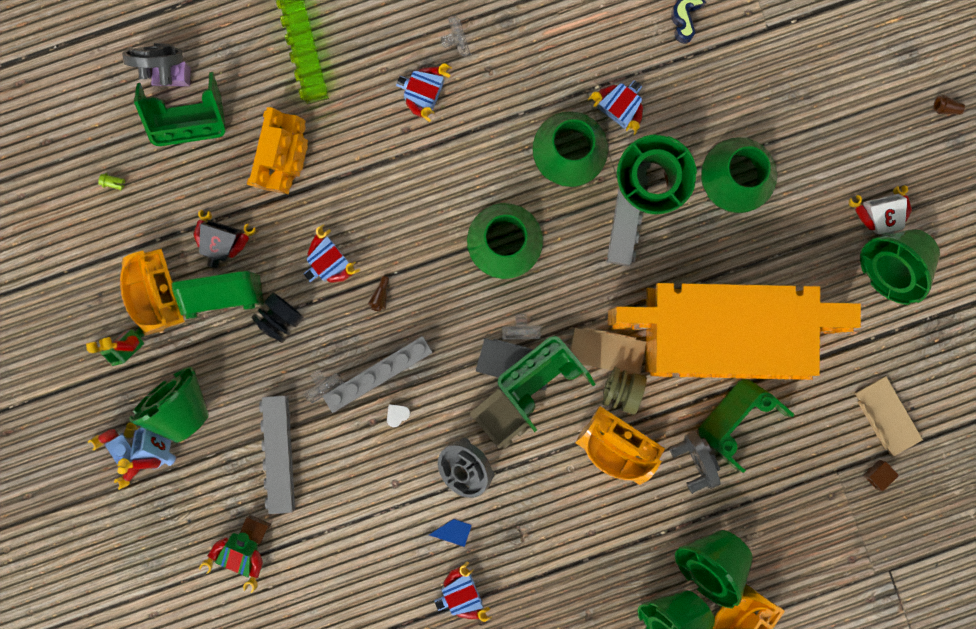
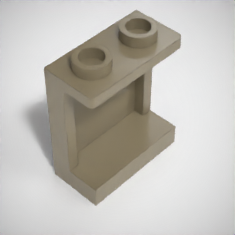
(499, 419)

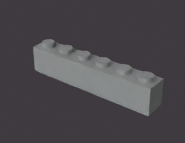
(624, 226)
(377, 374)
(278, 454)

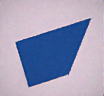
(453, 532)

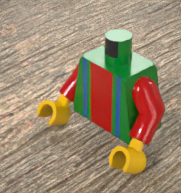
(119, 349)
(238, 555)

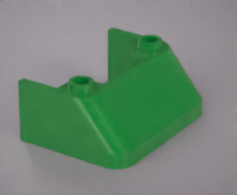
(182, 123)
(218, 292)
(536, 371)
(731, 412)

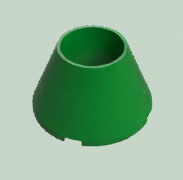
(676, 162)
(562, 170)
(721, 186)
(498, 265)
(901, 265)
(173, 407)
(718, 566)
(676, 611)

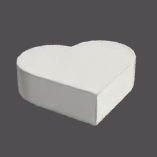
(397, 414)

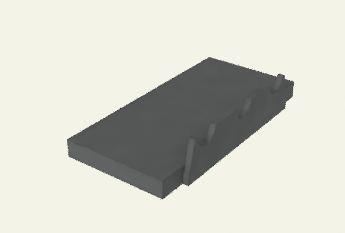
(499, 356)

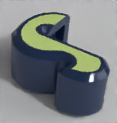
(682, 19)

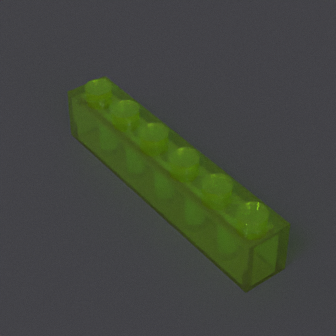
(304, 50)

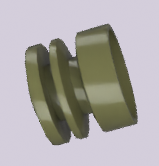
(626, 391)

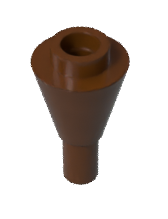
(378, 300)

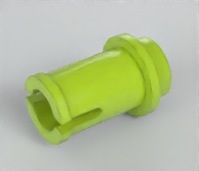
(110, 181)

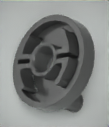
(160, 56)
(703, 460)
(475, 463)

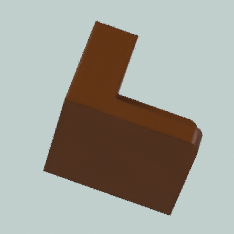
(881, 475)
(255, 528)

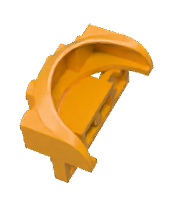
(280, 151)
(149, 292)
(618, 446)
(743, 615)

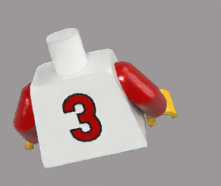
(885, 213)

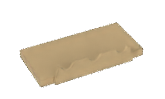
(608, 350)
(888, 416)

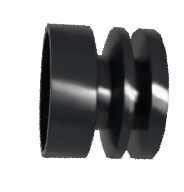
(277, 317)

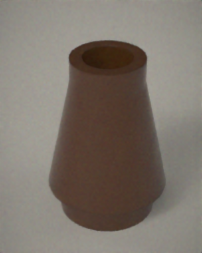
(946, 105)

